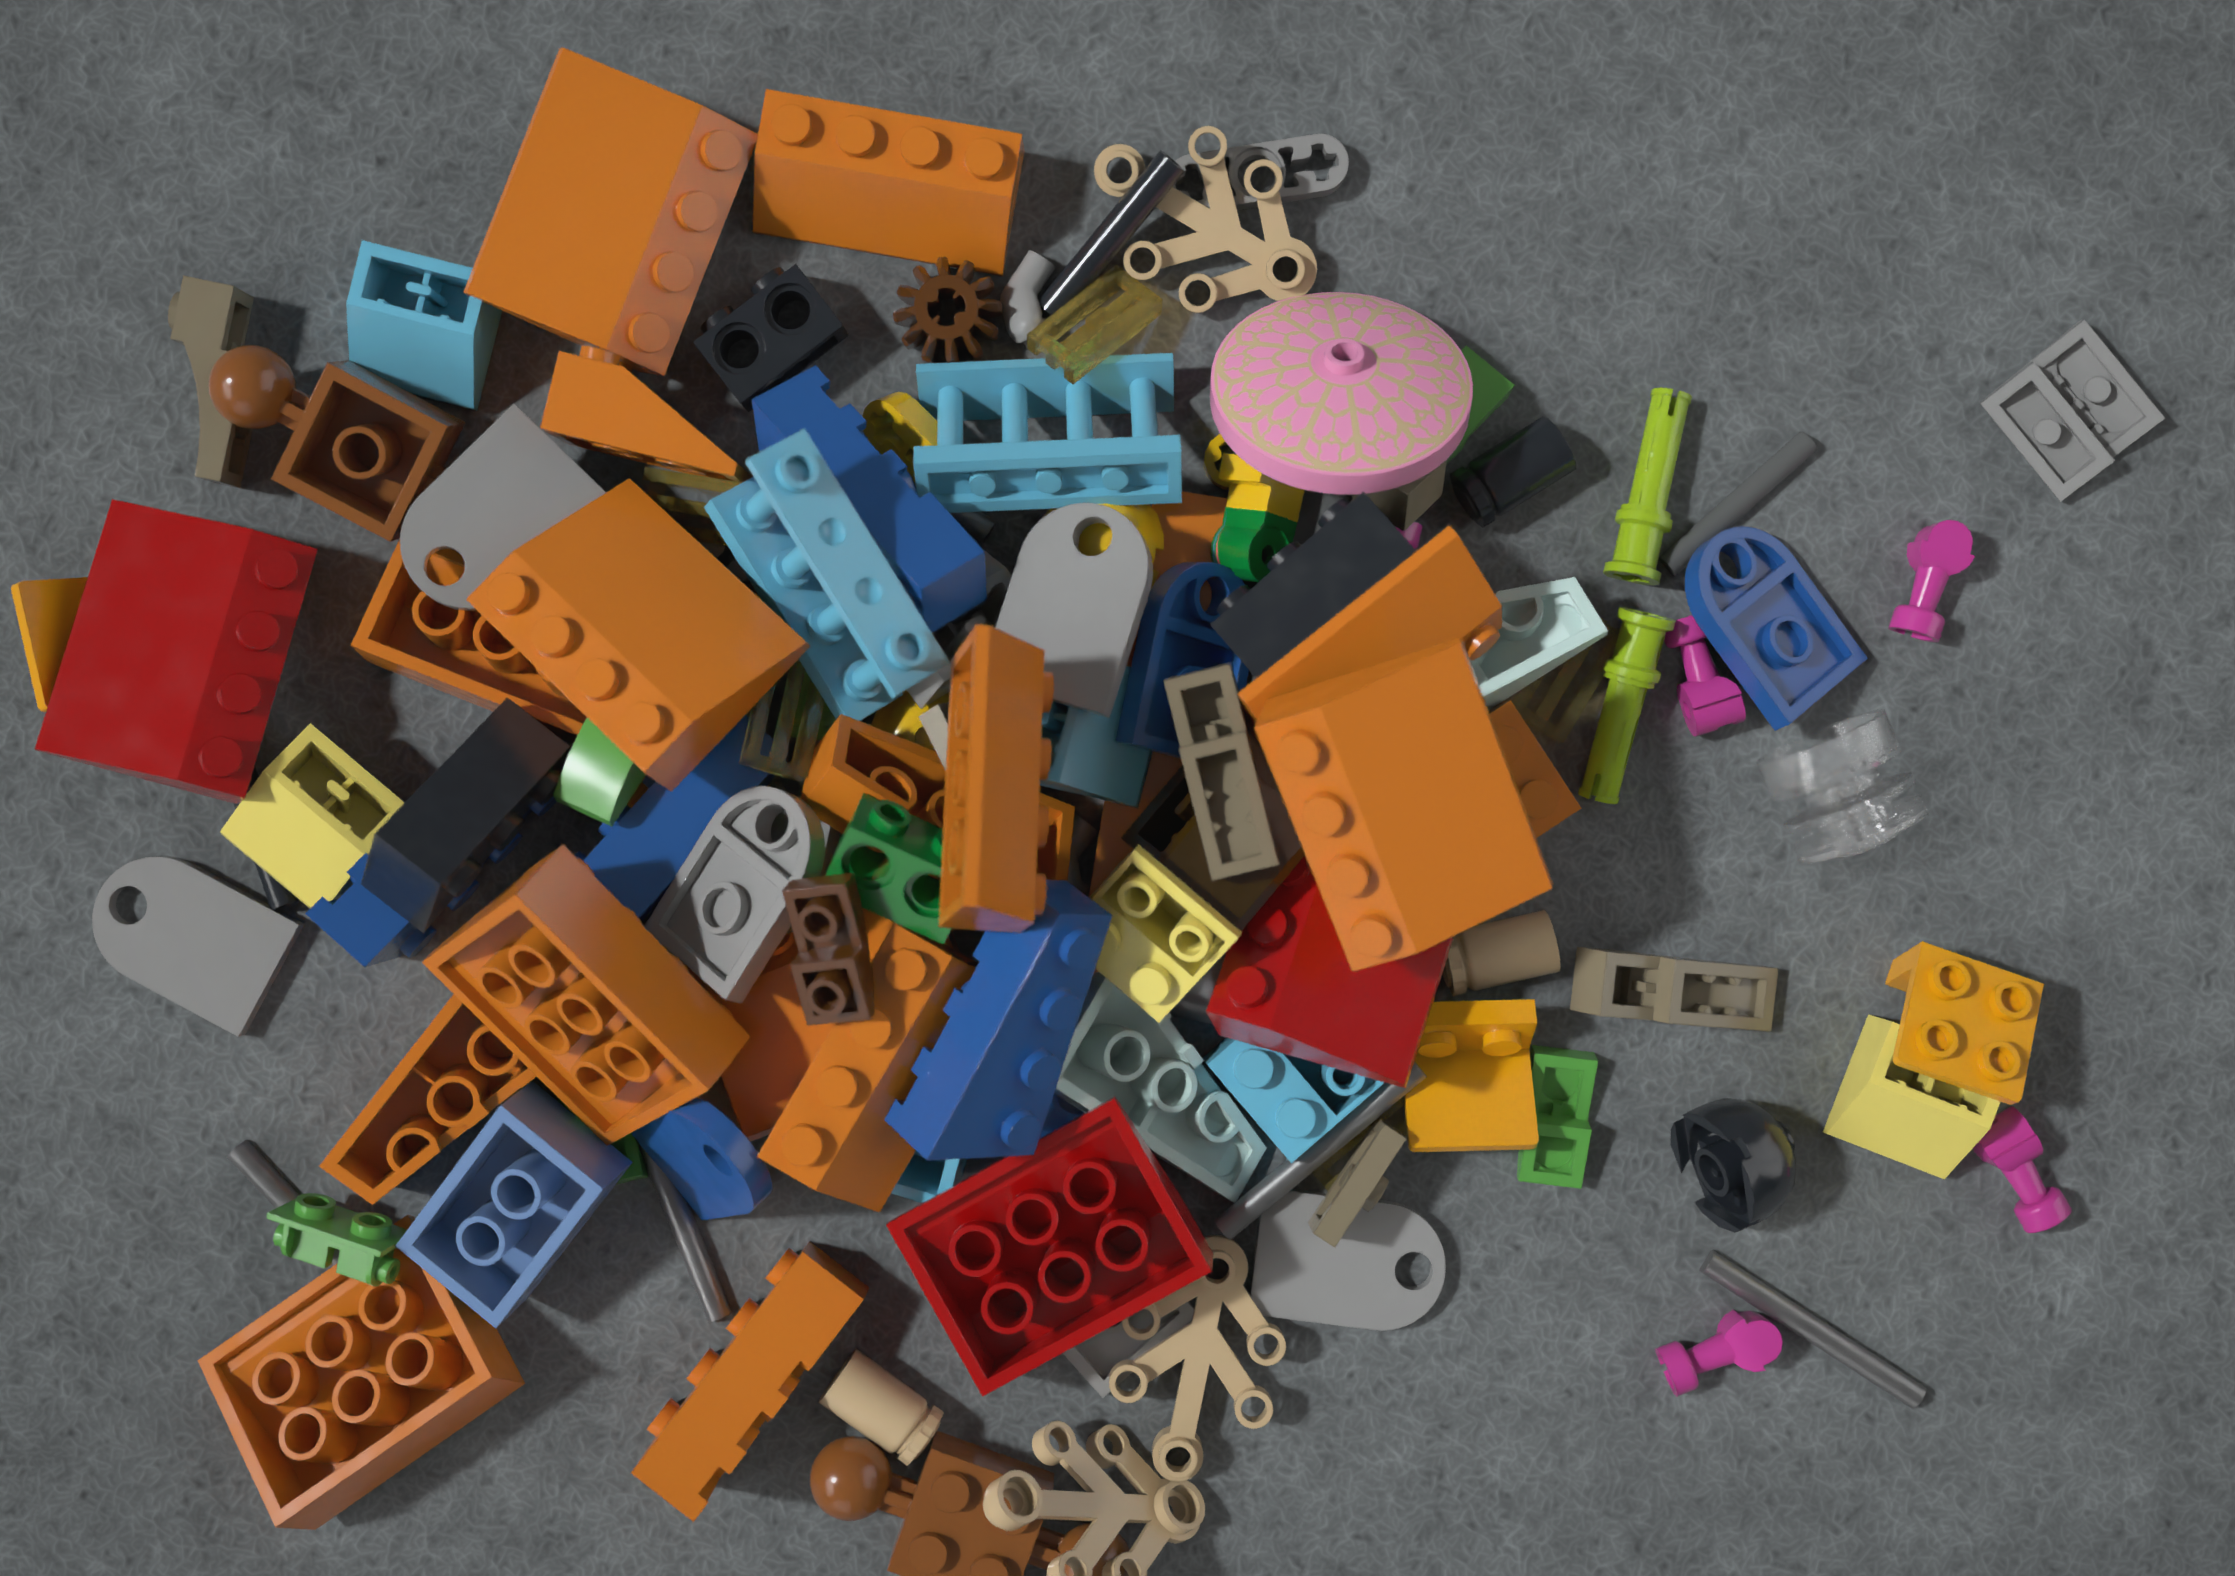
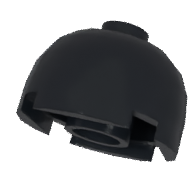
(1743, 1167)

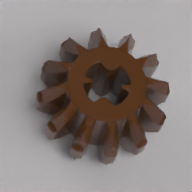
(929, 300)

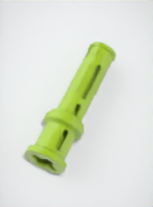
(1645, 516)
(1630, 675)

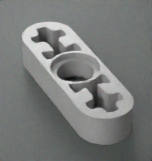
(1300, 148)

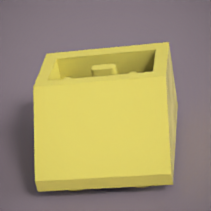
(311, 817)
(1158, 933)
(1905, 1111)

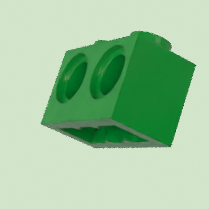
(898, 880)

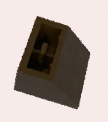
(1173, 837)

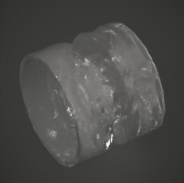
(1843, 788)

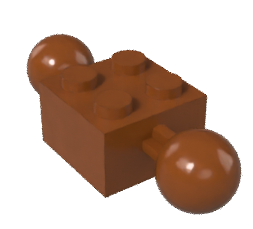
(354, 441)
(943, 1510)

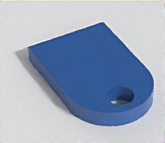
(1769, 623)
(1171, 642)
(707, 1160)

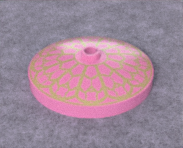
(1340, 393)

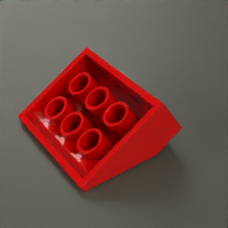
(177, 650)
(1296, 994)
(1051, 1246)

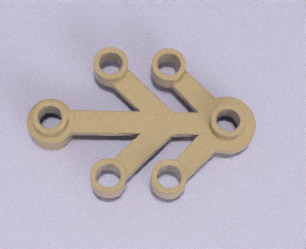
(1218, 228)
(1201, 1346)
(1101, 1503)

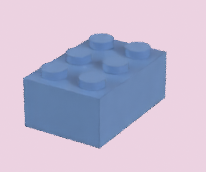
(513, 1203)

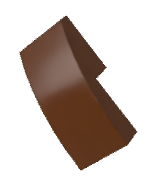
(833, 949)

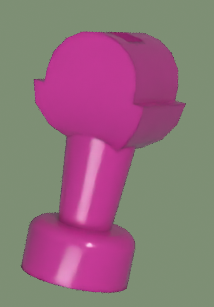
(1934, 556)
(1705, 696)
(2012, 1148)
(1740, 1339)

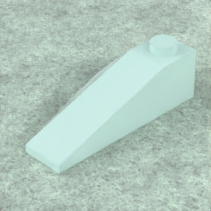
(1538, 632)
(1160, 1087)

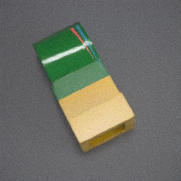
(1256, 520)

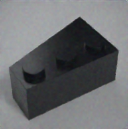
(1311, 583)
(463, 814)

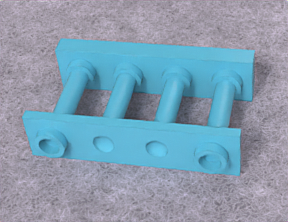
(1048, 472)
(825, 579)

